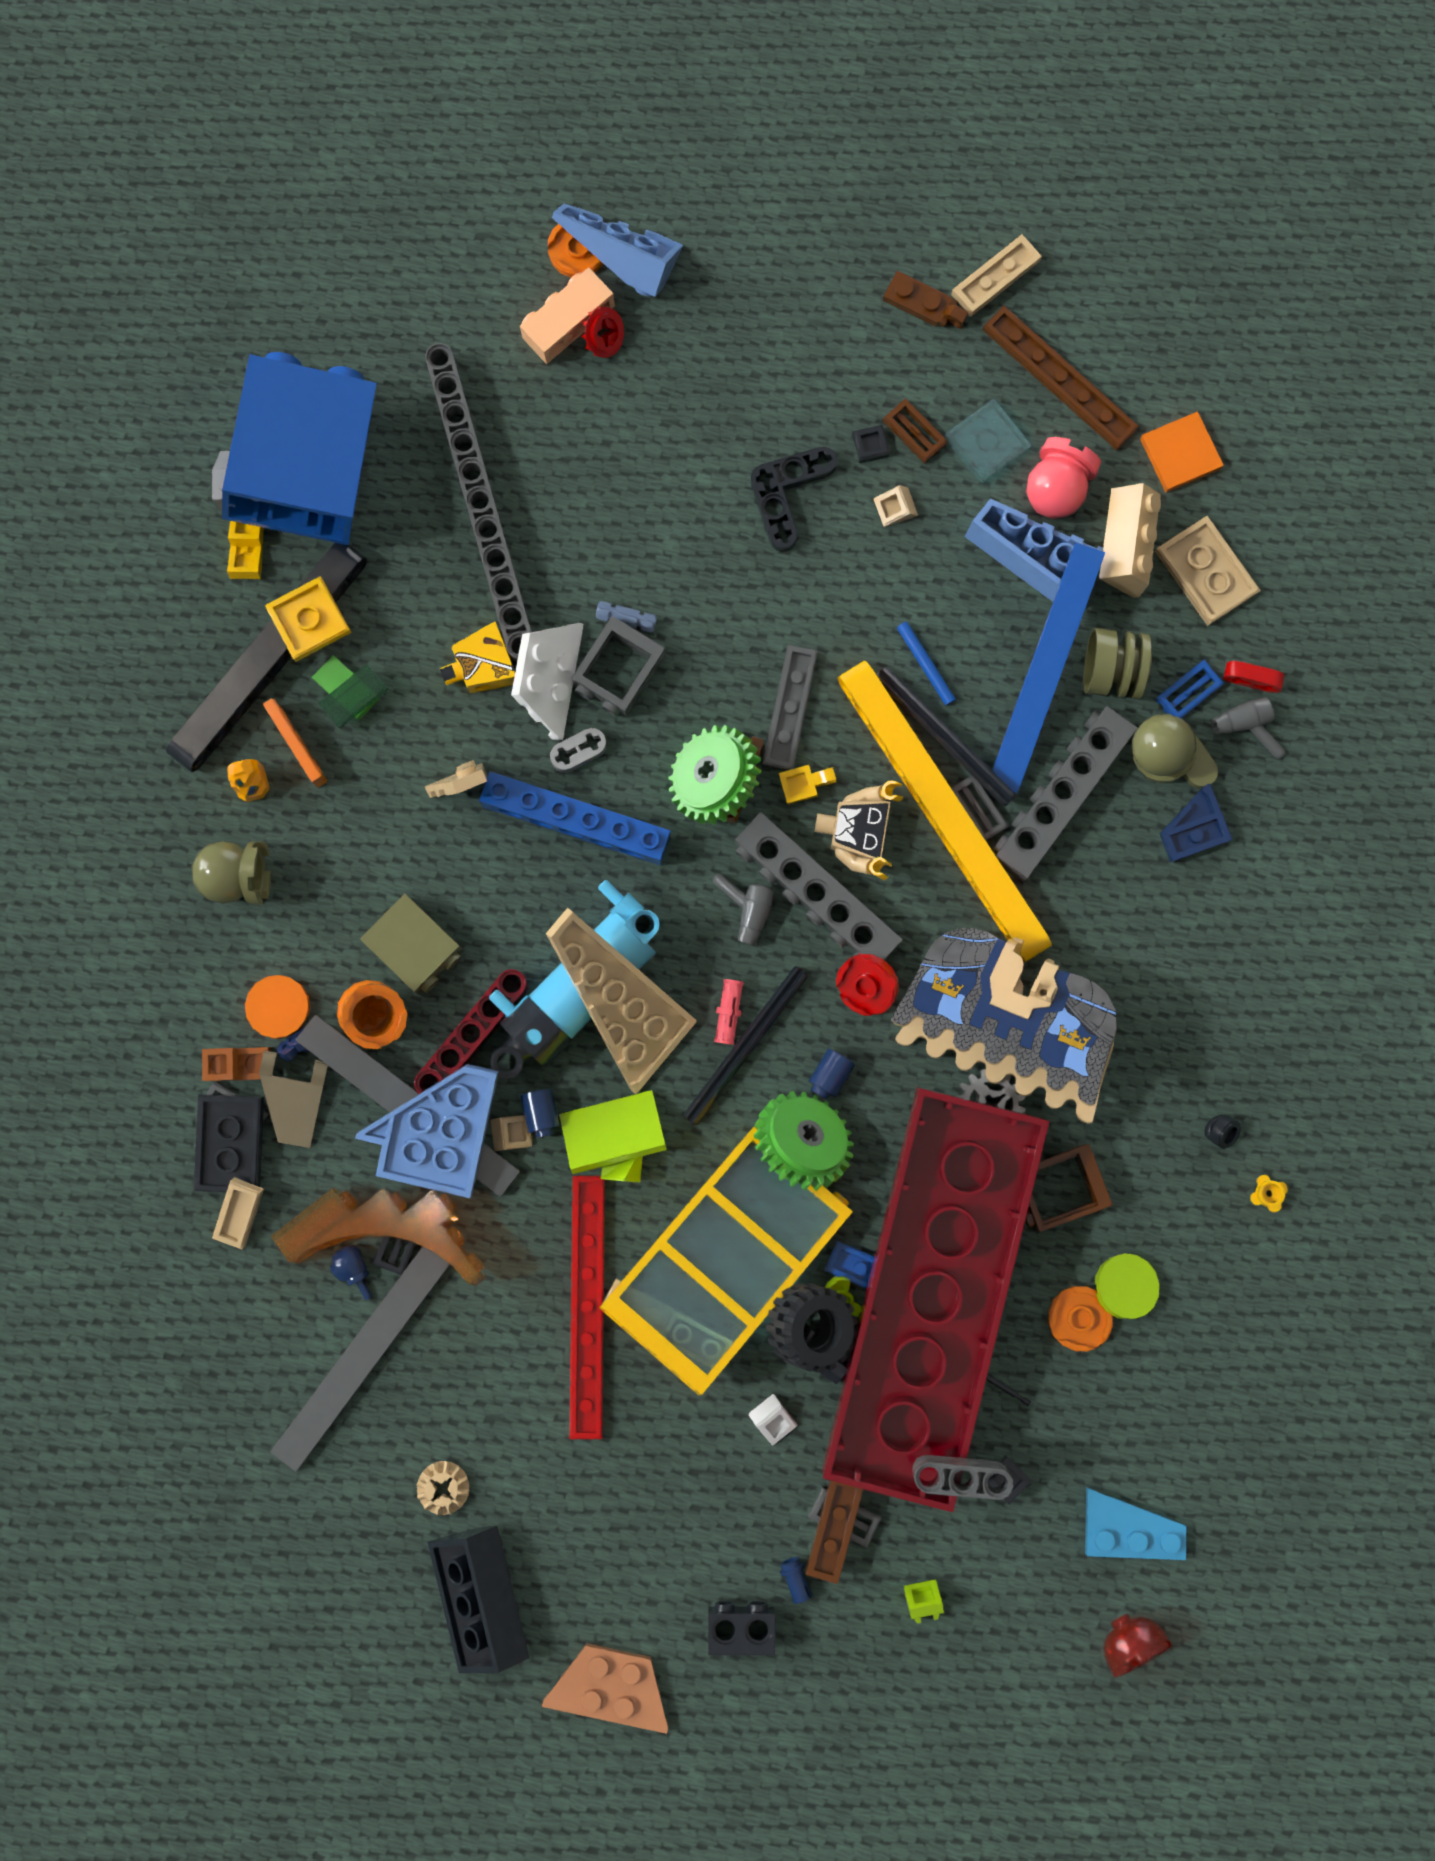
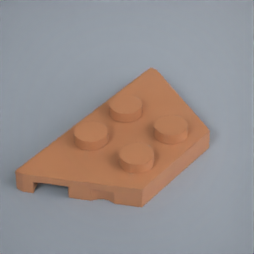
(610, 1688)

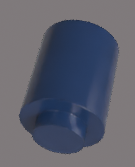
(830, 1074)
(540, 1112)

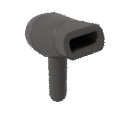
(1251, 717)
(755, 907)

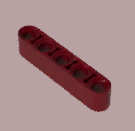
(476, 1017)

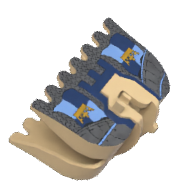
(974, 1004)

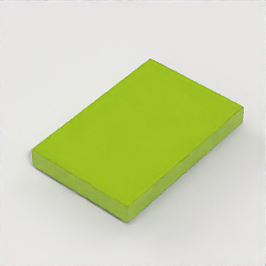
(612, 1132)

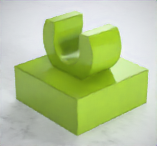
(923, 1600)

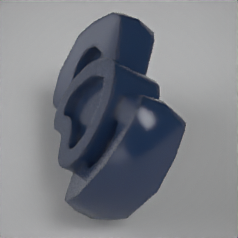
(290, 1047)

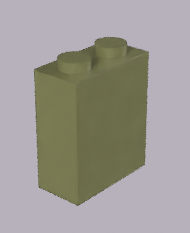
(412, 945)

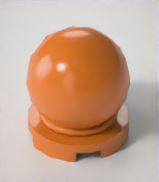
(371, 1014)

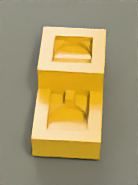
(245, 551)

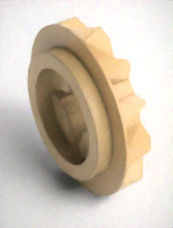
(458, 1488)

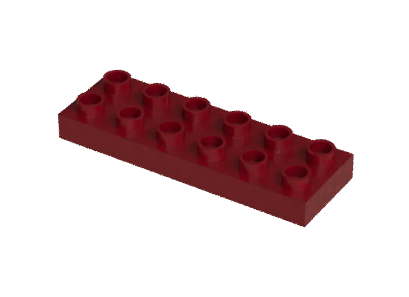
(934, 1294)

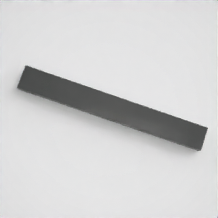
(388, 1089)
(360, 1358)

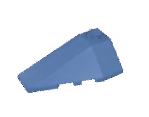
(635, 258)

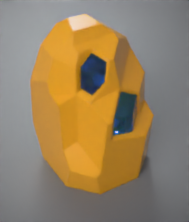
(248, 779)

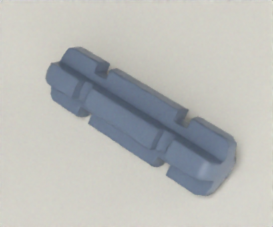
(626, 615)

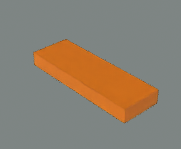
(295, 742)

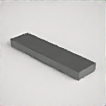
(790, 708)

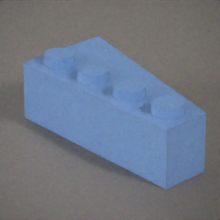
(1023, 546)

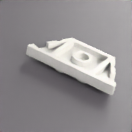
(545, 675)

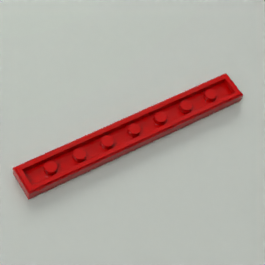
(586, 1298)

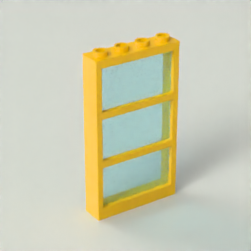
(723, 1265)

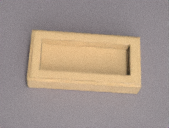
(237, 1213)

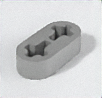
(575, 743)

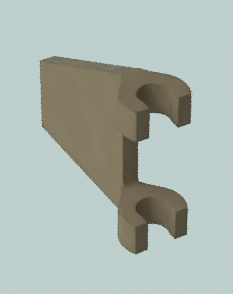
(292, 1102)

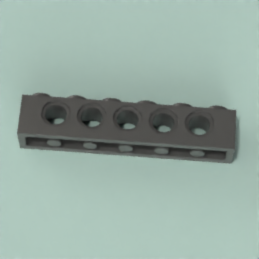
(1115, 733)
(763, 832)

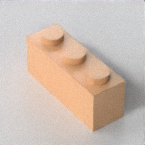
(562, 316)

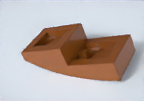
(232, 1063)

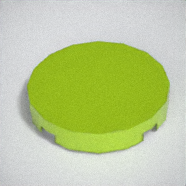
(1127, 1286)

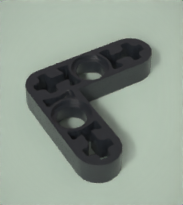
(782, 482)

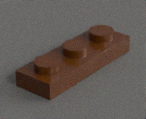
(833, 1532)

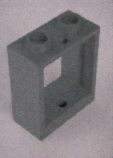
(634, 640)

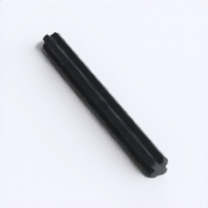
(946, 737)
(745, 1045)

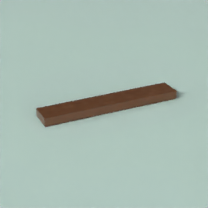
(1060, 378)

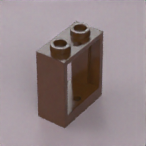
(1092, 1180)

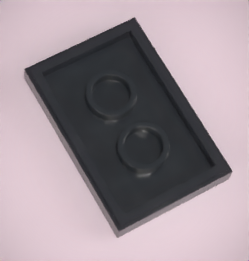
(228, 1141)

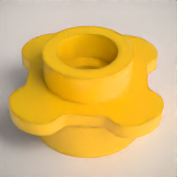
(1278, 1191)

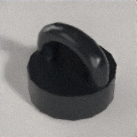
(1222, 1131)

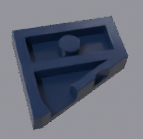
(1196, 827)

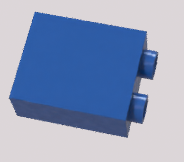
(298, 448)

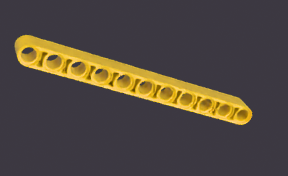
(943, 810)

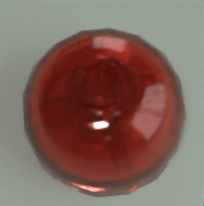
(1133, 1643)

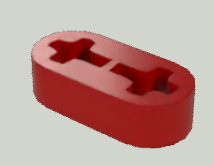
(1254, 676)

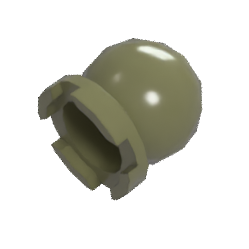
(1164, 748)
(229, 872)

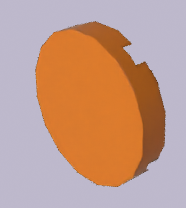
(570, 258)
(277, 1006)
(1070, 1314)

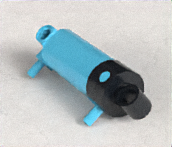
(554, 1011)

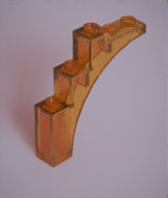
(383, 1215)

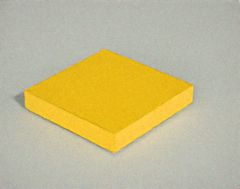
(308, 619)

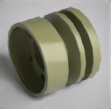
(1123, 664)

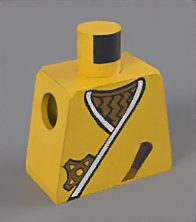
(480, 661)

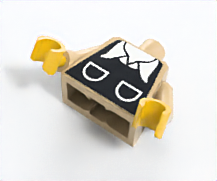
(861, 828)

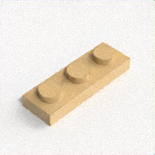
(996, 275)

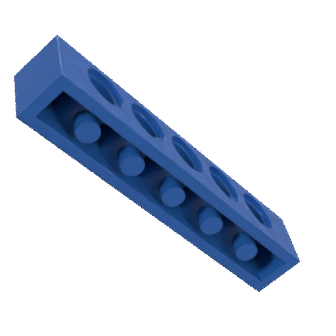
(575, 818)

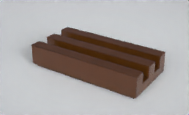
(907, 439)

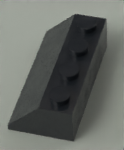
(478, 1601)

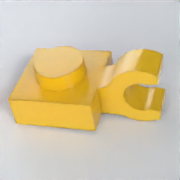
(800, 783)

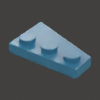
(1130, 1531)

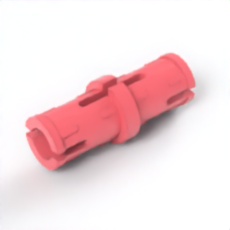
(728, 1011)

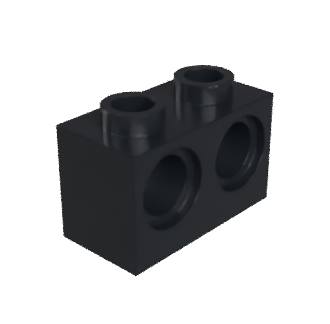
(741, 1639)

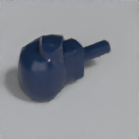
(349, 1266)

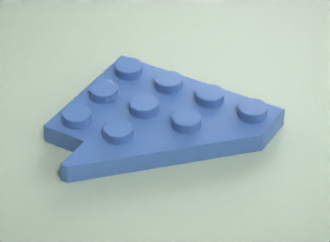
(437, 1134)

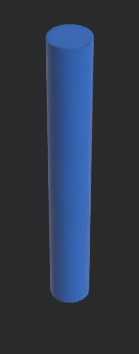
(926, 663)

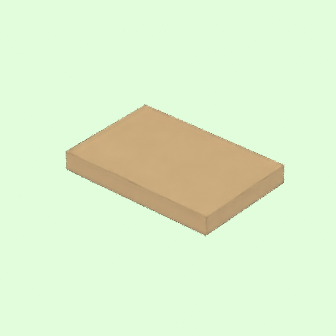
(1207, 570)

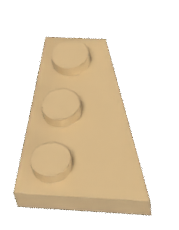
(466, 777)

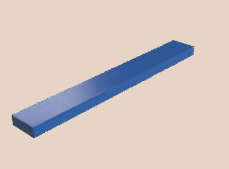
(1047, 664)

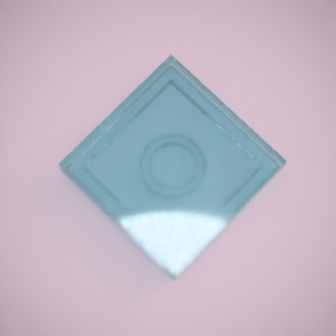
(987, 441)

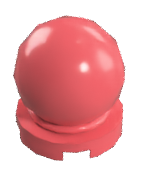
(1061, 479)

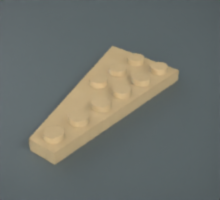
(628, 1009)

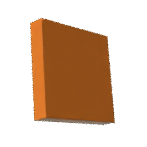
(1181, 452)

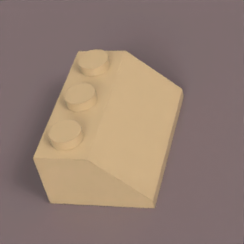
(1130, 538)

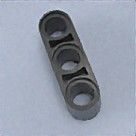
(976, 1486)

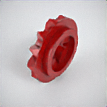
(610, 341)

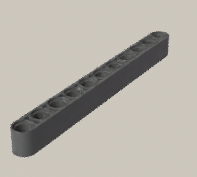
(476, 490)

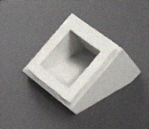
(772, 1419)

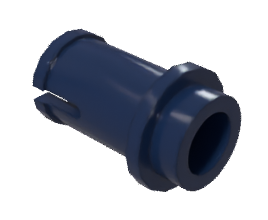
(796, 1579)

